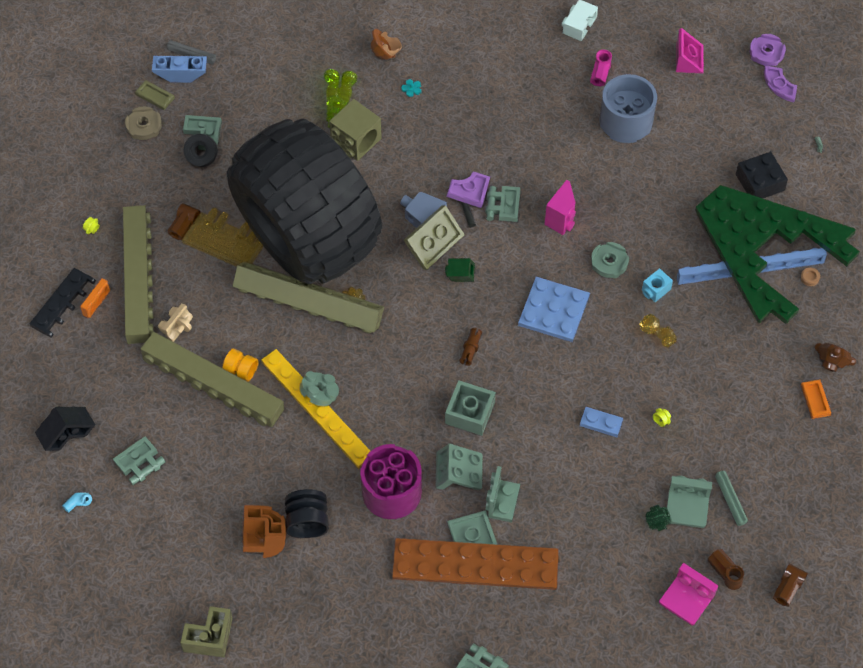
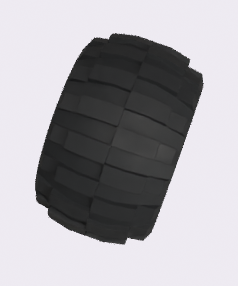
(304, 200)

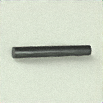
(468, 214)

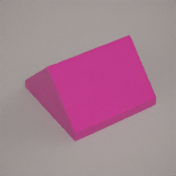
(688, 53)

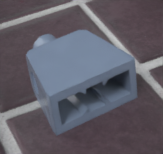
(420, 207)

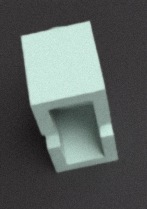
(579, 18)

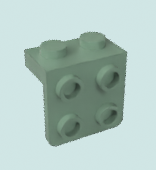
(689, 501)

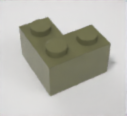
(211, 638)

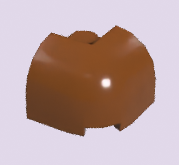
(263, 530)

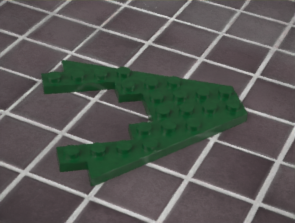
(744, 223)

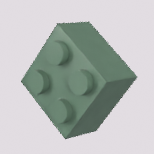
(470, 408)

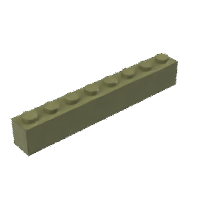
(137, 274)
(309, 297)
(212, 379)

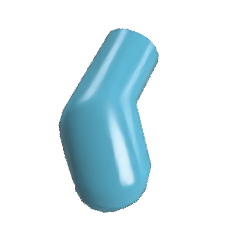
(77, 499)

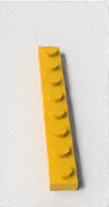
(322, 415)

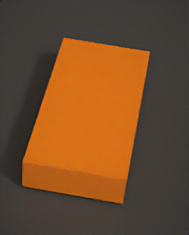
(95, 298)
(816, 399)

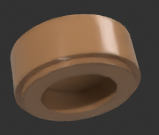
(810, 276)

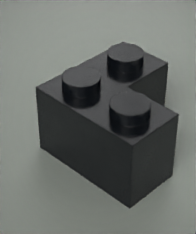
(62, 425)

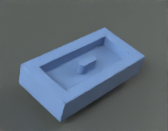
(601, 422)

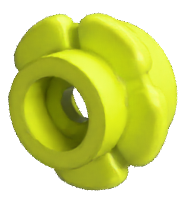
(91, 225)
(662, 414)

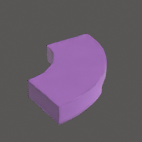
(778, 84)

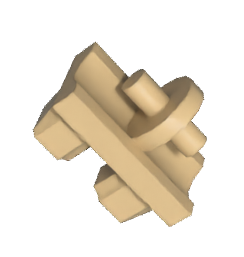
(178, 322)

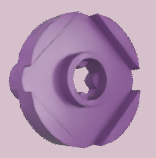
(758, 48)

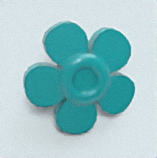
(411, 88)

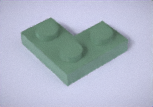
(203, 125)

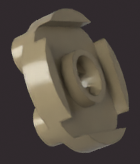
(146, 131)

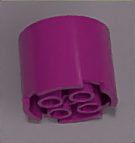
(388, 496)

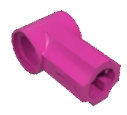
(601, 68)

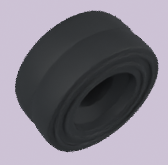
(190, 150)

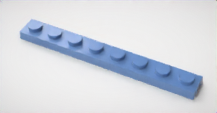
(774, 262)

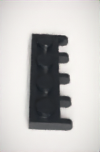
(60, 301)

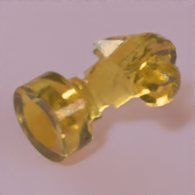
(651, 325)

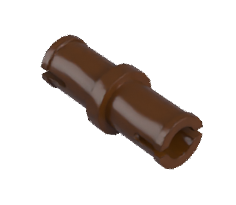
(470, 346)

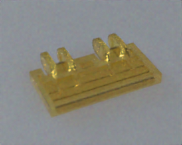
(224, 244)

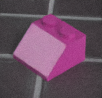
(561, 210)

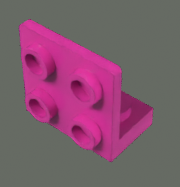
(689, 594)

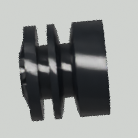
(306, 513)

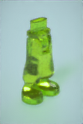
(338, 97)

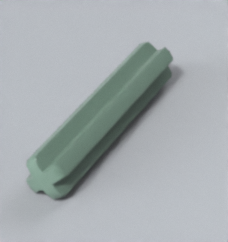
(731, 498)

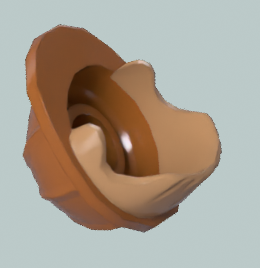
(384, 46)

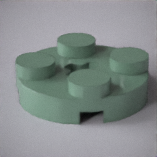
(607, 269)
(313, 381)

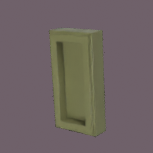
(154, 95)

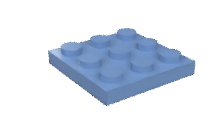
(554, 309)

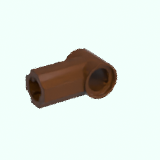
(184, 219)
(725, 568)
(791, 582)

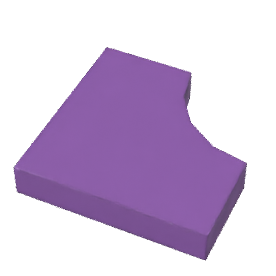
(470, 190)

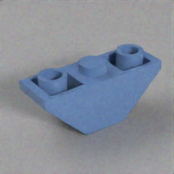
(179, 68)

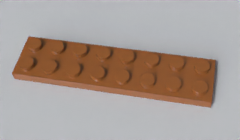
(475, 563)

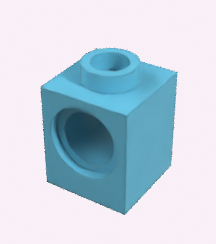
(657, 279)

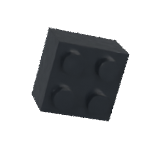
(761, 176)

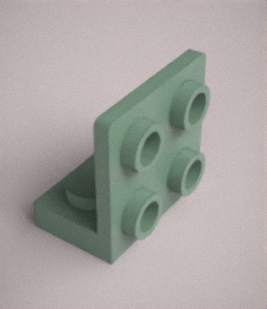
(458, 466)
(501, 497)

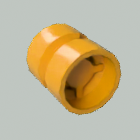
(241, 365)

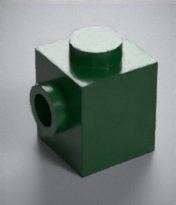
(460, 269)

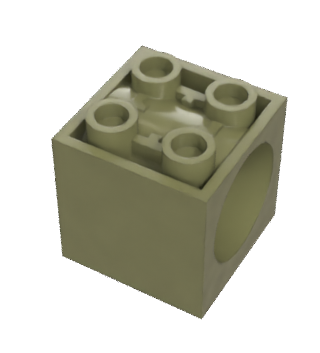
(355, 129)

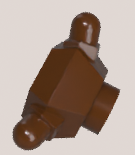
(834, 356)

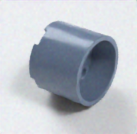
(628, 108)

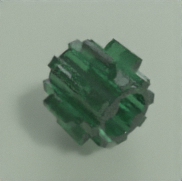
(658, 518)

